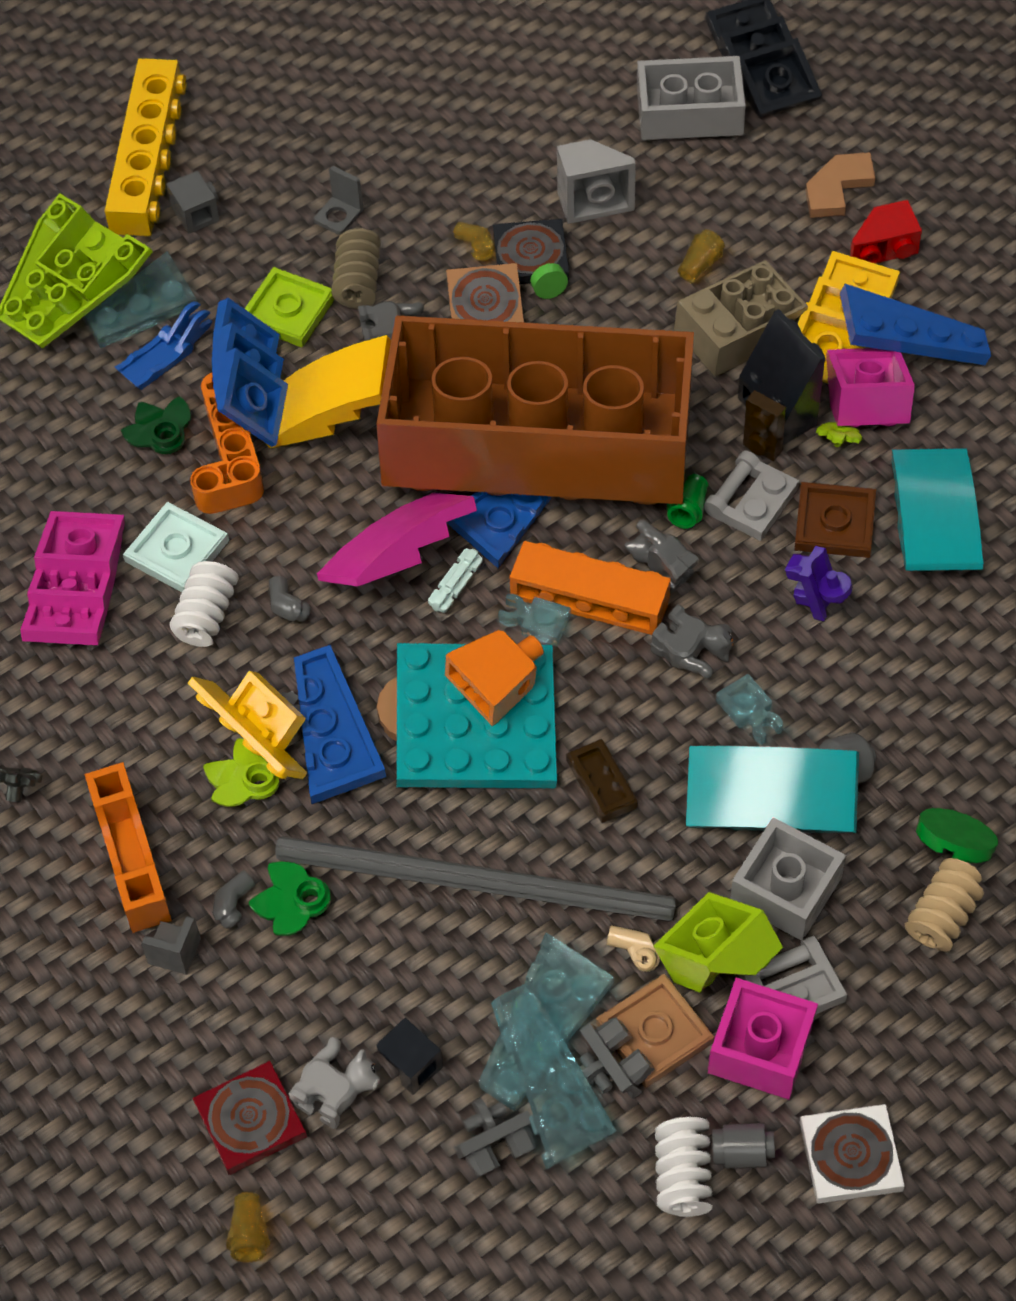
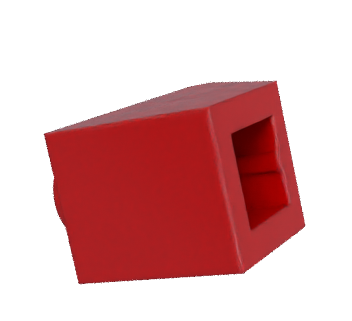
(887, 234)

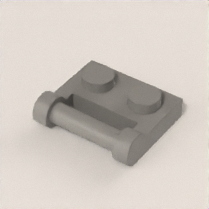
(761, 502)
(814, 983)

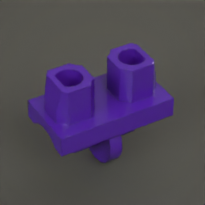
(817, 582)

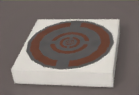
(851, 1154)

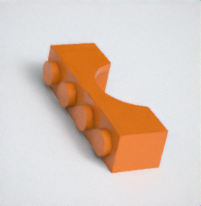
(127, 847)

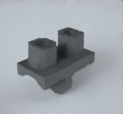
(626, 1072)
(478, 1149)

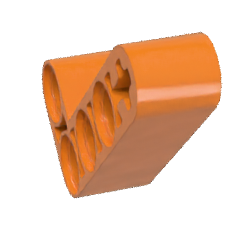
(235, 478)

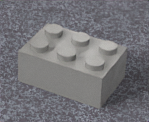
(690, 97)

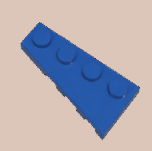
(903, 328)
(498, 522)

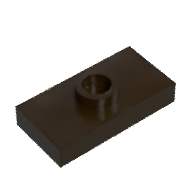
(601, 780)

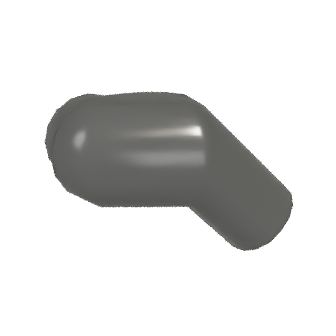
(285, 604)
(227, 897)

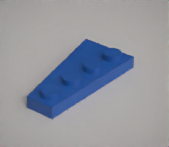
(334, 733)

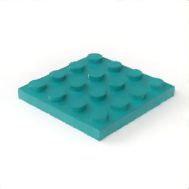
(453, 746)

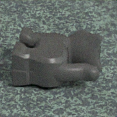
(380, 318)
(662, 554)
(688, 640)

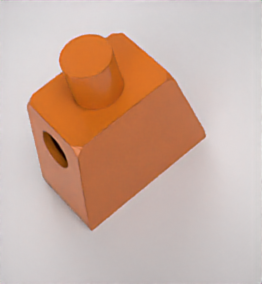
(494, 672)

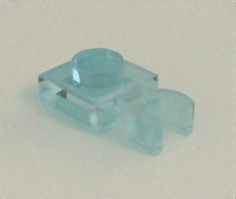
(540, 619)
(749, 704)

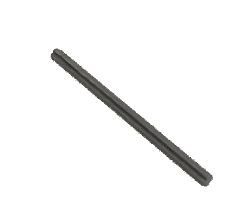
(476, 878)

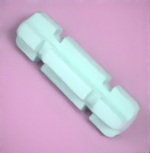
(455, 580)

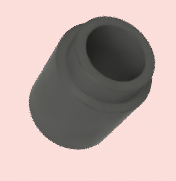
(743, 1145)

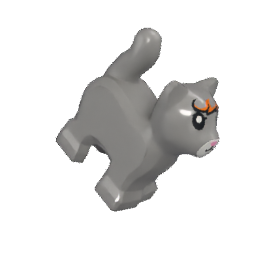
(331, 1087)

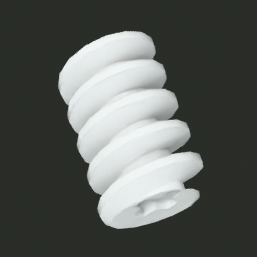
(203, 603)
(679, 1167)

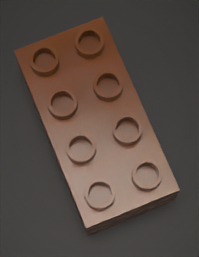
(536, 409)

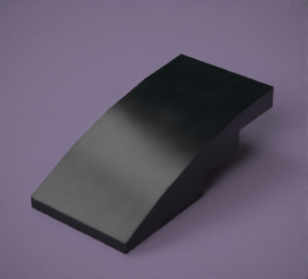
(771, 61)

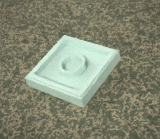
(173, 545)

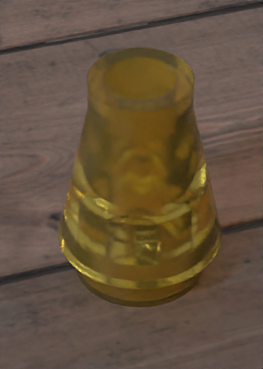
(702, 254)
(247, 1230)

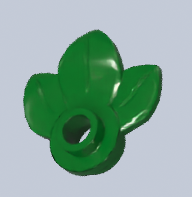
(286, 898)

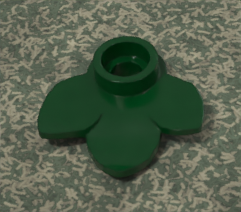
(157, 424)

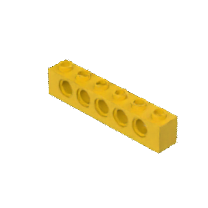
(144, 147)

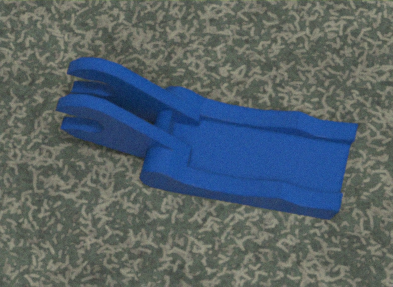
(166, 348)

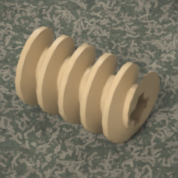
(945, 905)

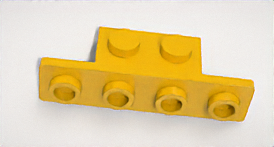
(259, 716)

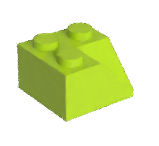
(717, 939)

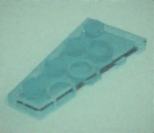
(569, 991)
(558, 1092)

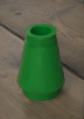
(691, 510)

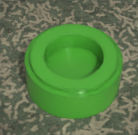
(549, 281)

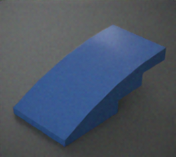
(248, 372)

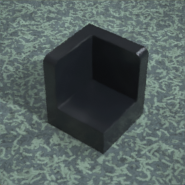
(411, 1055)

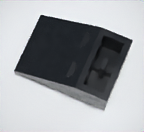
(787, 371)

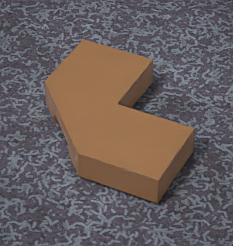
(843, 171)

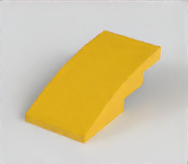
(824, 317)
(333, 390)

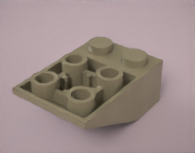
(734, 314)

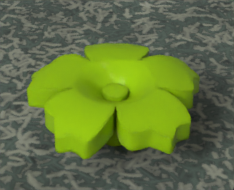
(838, 434)

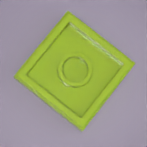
(290, 305)

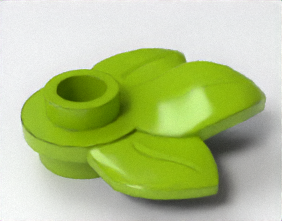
(237, 777)

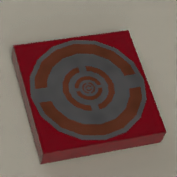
(249, 1117)

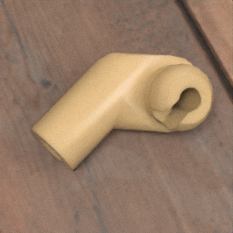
(638, 946)

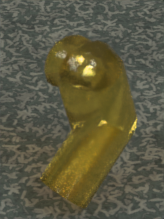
(479, 238)

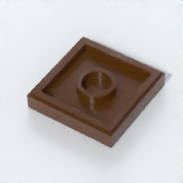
(835, 519)

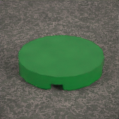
(957, 833)

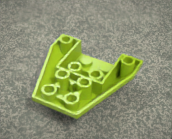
(67, 272)

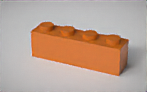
(591, 587)

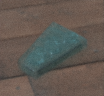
(141, 303)

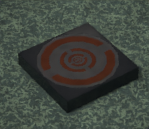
(530, 246)

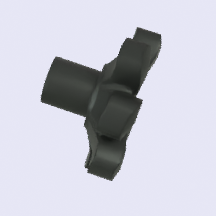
(16, 780)

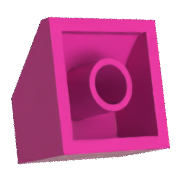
(869, 387)
(762, 1038)

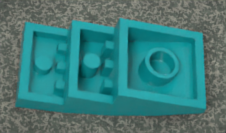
(936, 510)
(752, 784)

